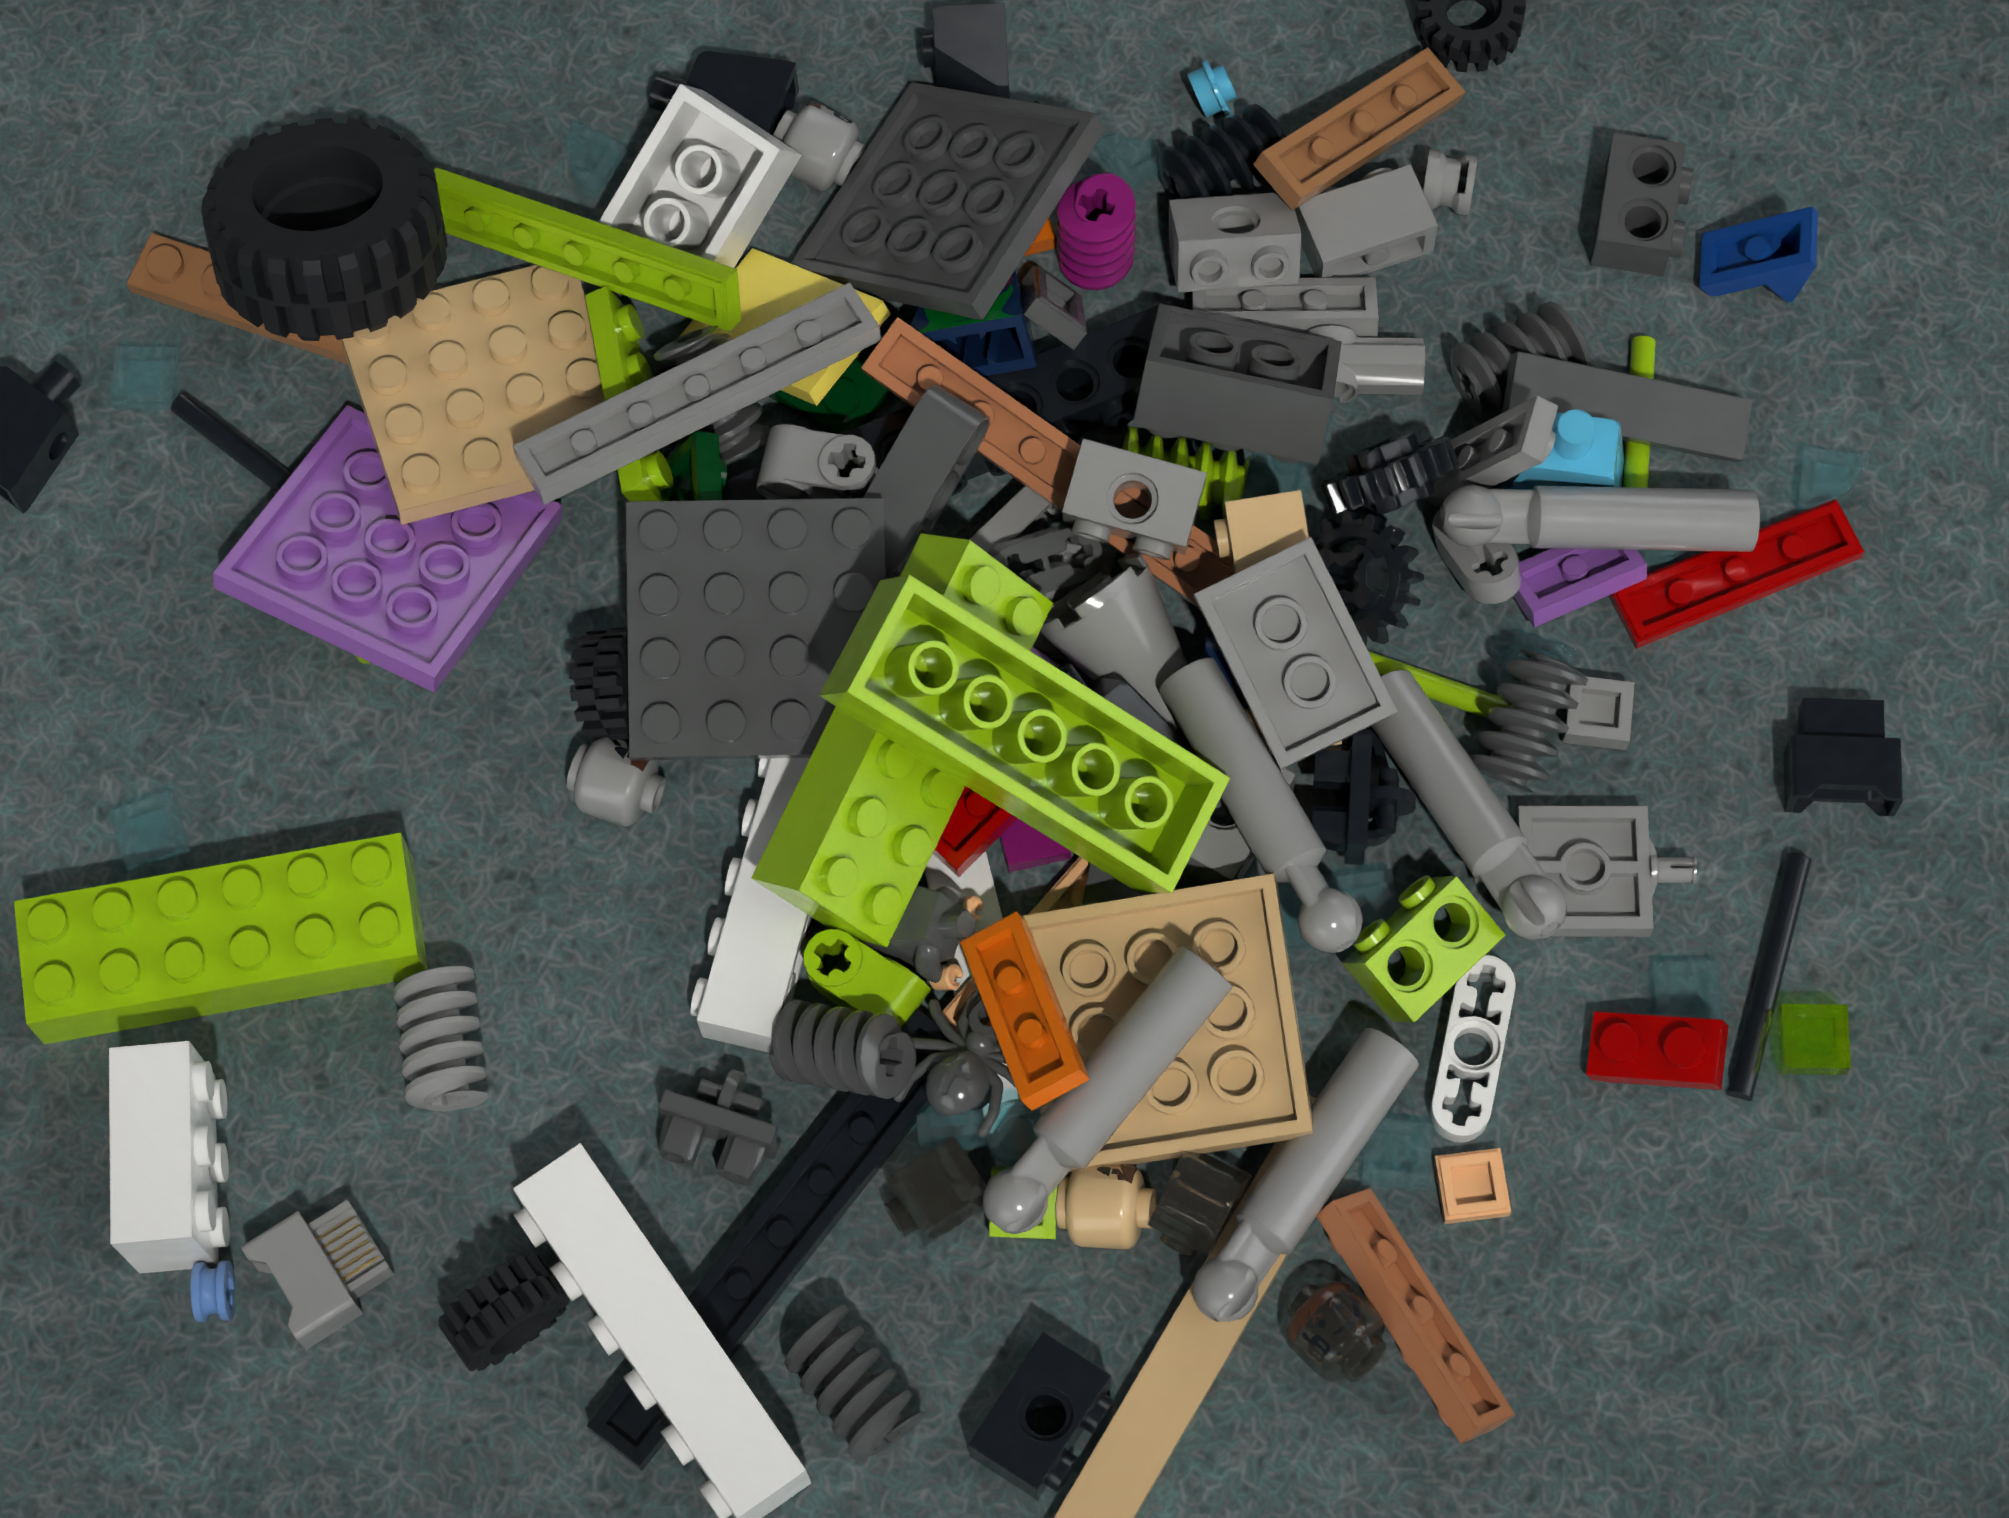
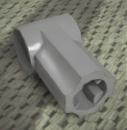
(1375, 364)

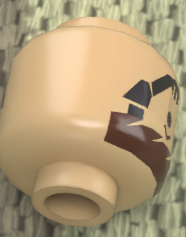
(1105, 1206)

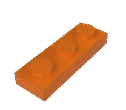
(1024, 1011)

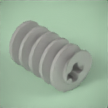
(436, 1041)

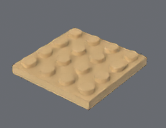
(470, 381)
(1244, 1067)

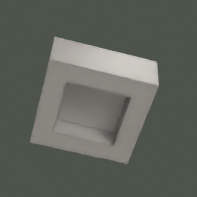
(1602, 714)

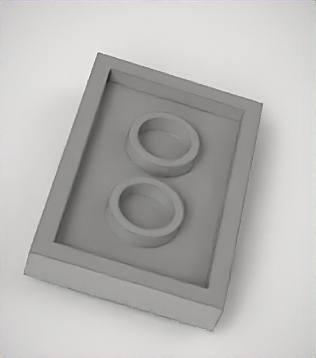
(1295, 653)

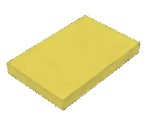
(776, 287)

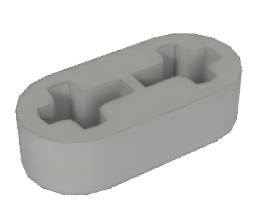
(1466, 562)

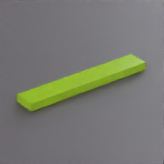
(589, 251)

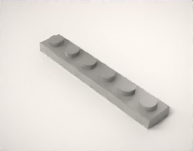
(696, 393)

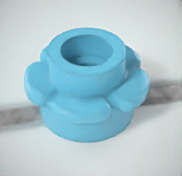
(1212, 88)

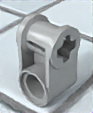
(814, 465)

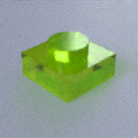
(1814, 1039)

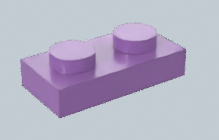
(1573, 578)

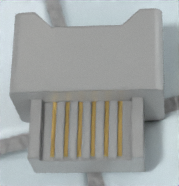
(320, 1268)

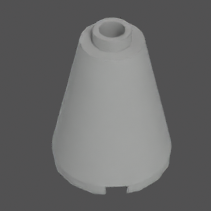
(1119, 631)

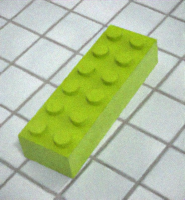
(1024, 735)
(866, 805)
(219, 938)

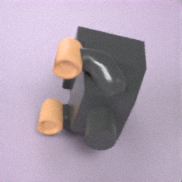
(932, 933)

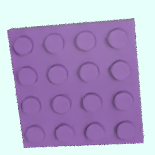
(389, 592)

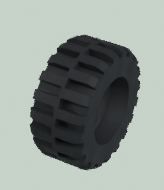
(334, 279)

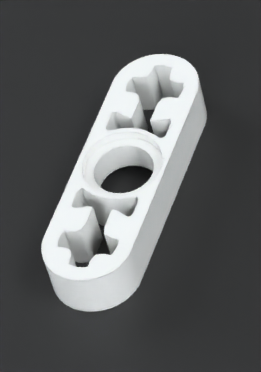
(1446, 1089)

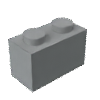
(1367, 224)

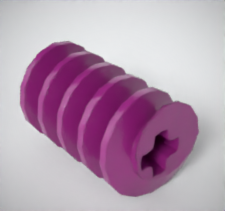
(1096, 231)

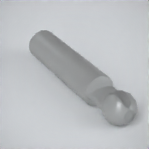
(1604, 518)
(1261, 800)
(1469, 811)
(1119, 1076)
(1304, 1174)

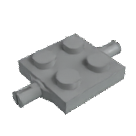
(1601, 865)

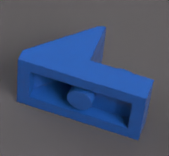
(1761, 252)

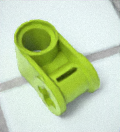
(868, 983)

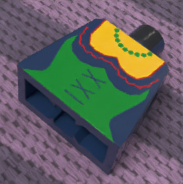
(990, 345)

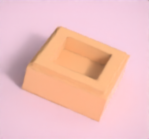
(1472, 1186)

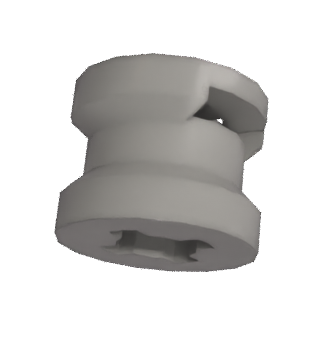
(1443, 180)

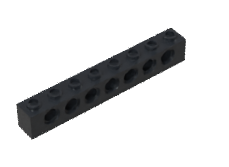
(1086, 368)

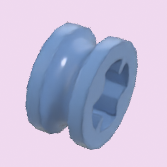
(212, 1291)

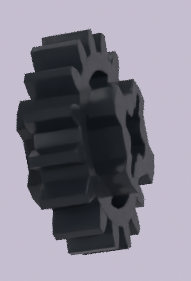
(1390, 474)
(1379, 568)

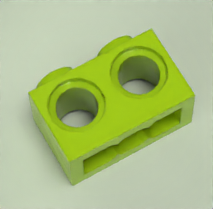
(1430, 962)

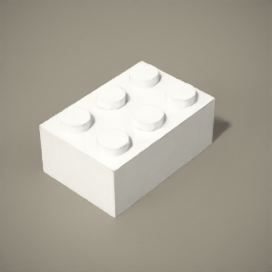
(702, 179)
(166, 1157)

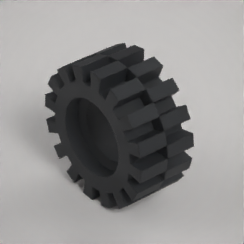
(1470, 45)
(602, 683)
(503, 1312)

